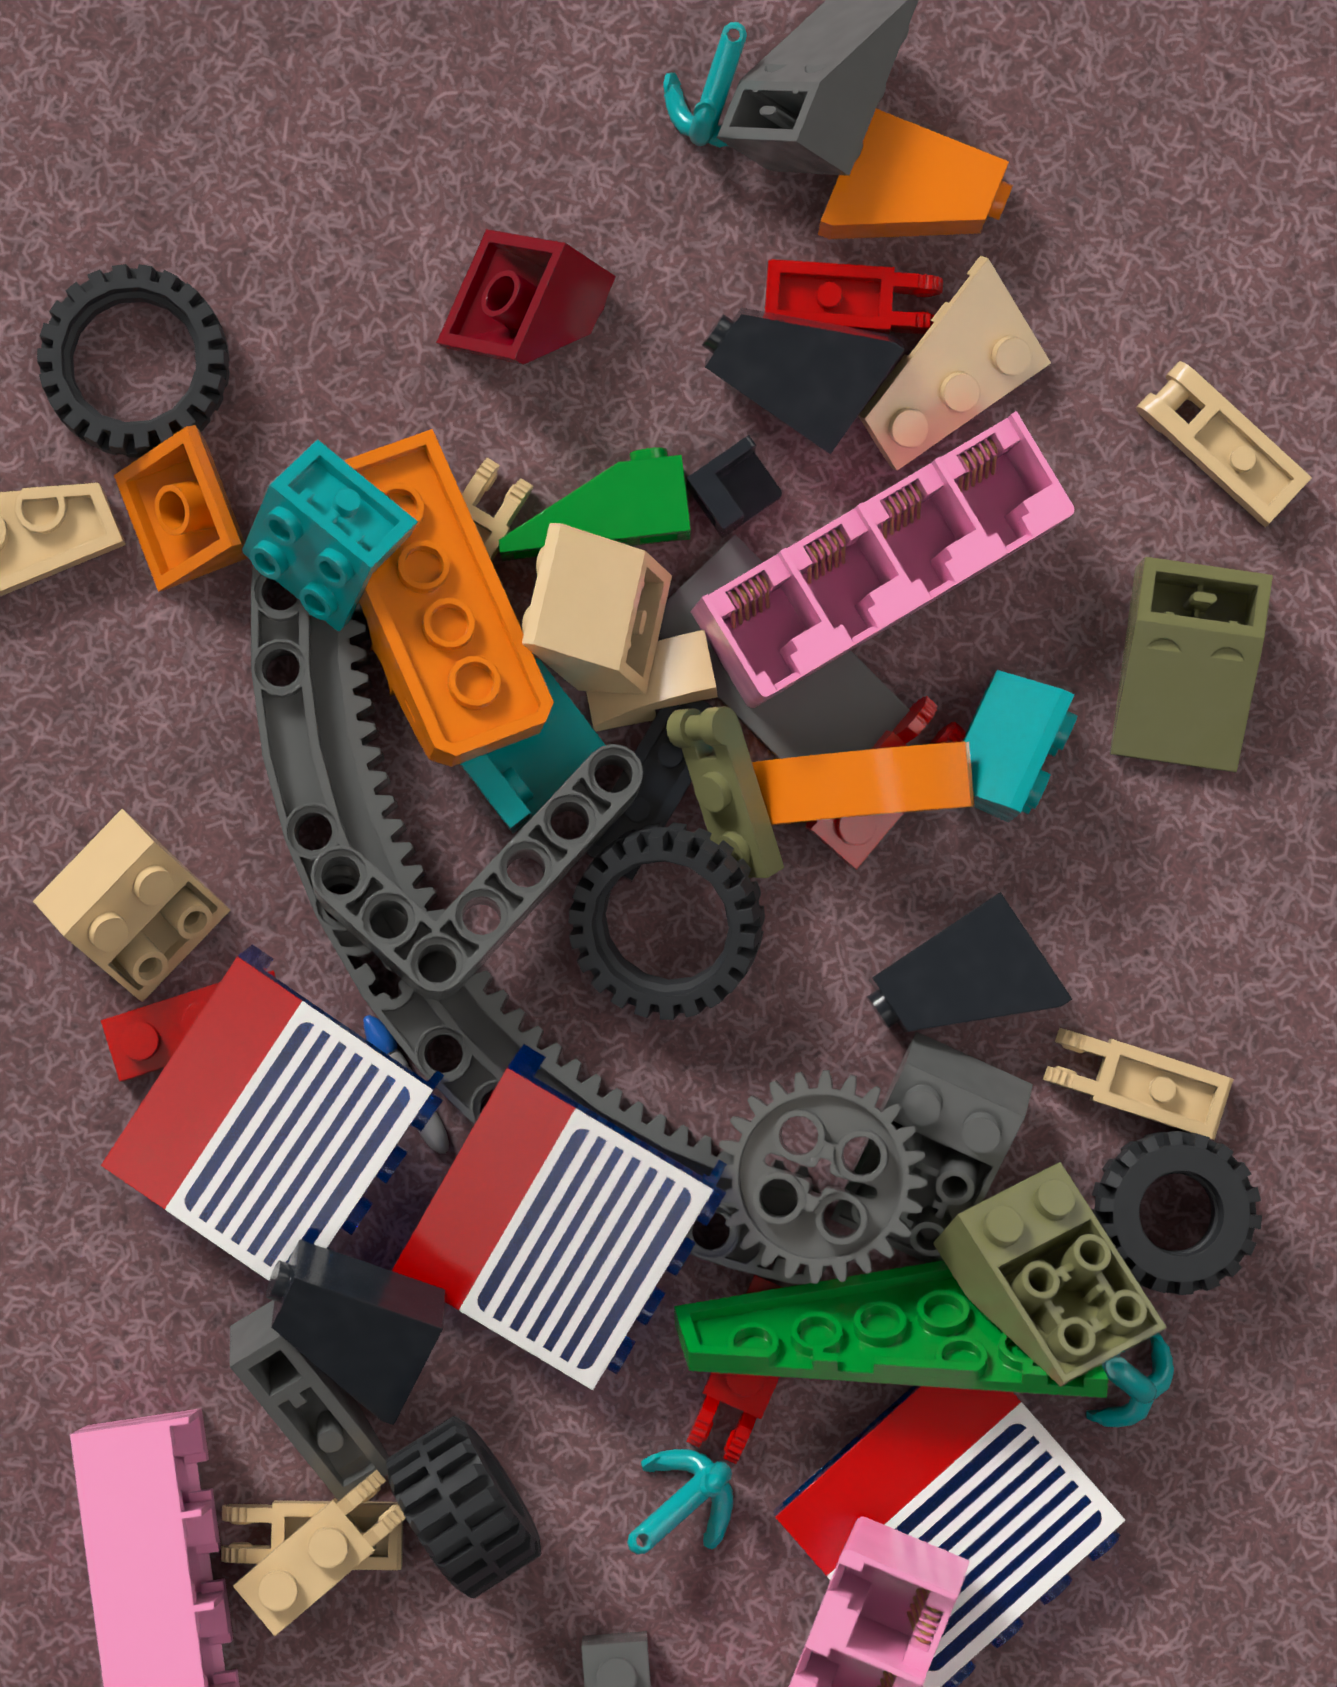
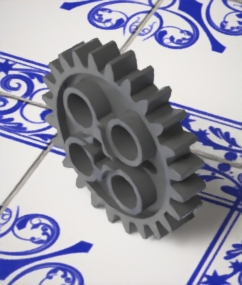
(803, 1232)

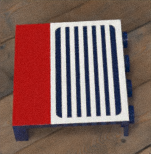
(270, 1121)
(558, 1226)
(972, 1480)

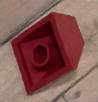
(525, 299)

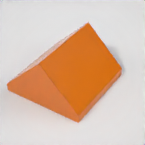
(180, 510)

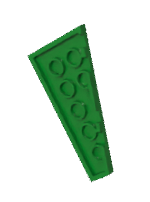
(872, 1328)

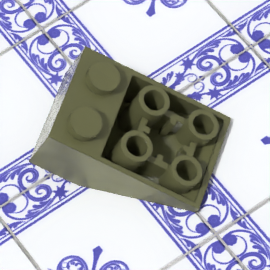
(1190, 663)
(1049, 1275)

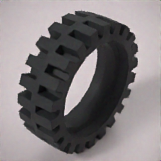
(100, 294)
(626, 980)

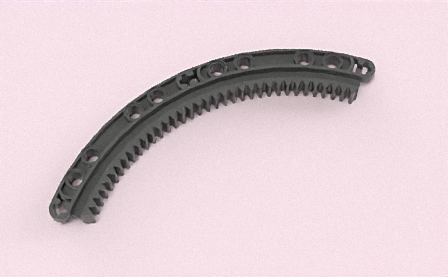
(323, 769)

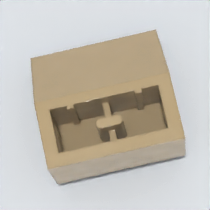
(596, 611)
(131, 906)

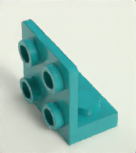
(325, 533)
(530, 771)

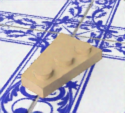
(956, 371)
(52, 531)

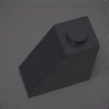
(801, 368)
(968, 974)
(357, 1323)

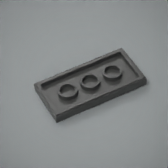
(825, 713)

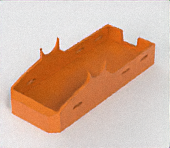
(444, 616)

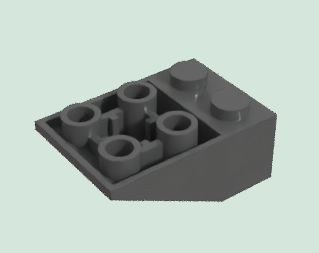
(818, 88)
(963, 1123)

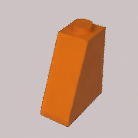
(914, 185)

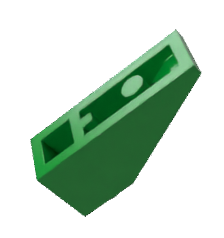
(627, 503)

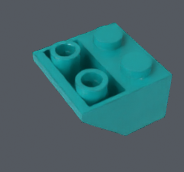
(1010, 740)

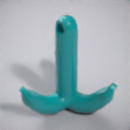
(704, 124)
(1140, 1388)
(709, 1481)

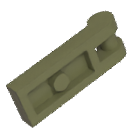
(726, 785)

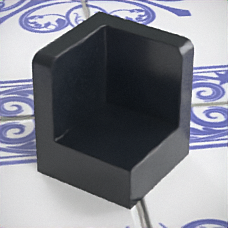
(733, 487)

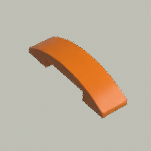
(866, 782)

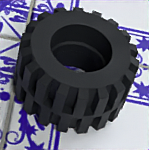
(1230, 1199)
(463, 1507)

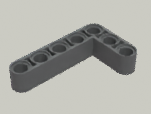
(489, 888)

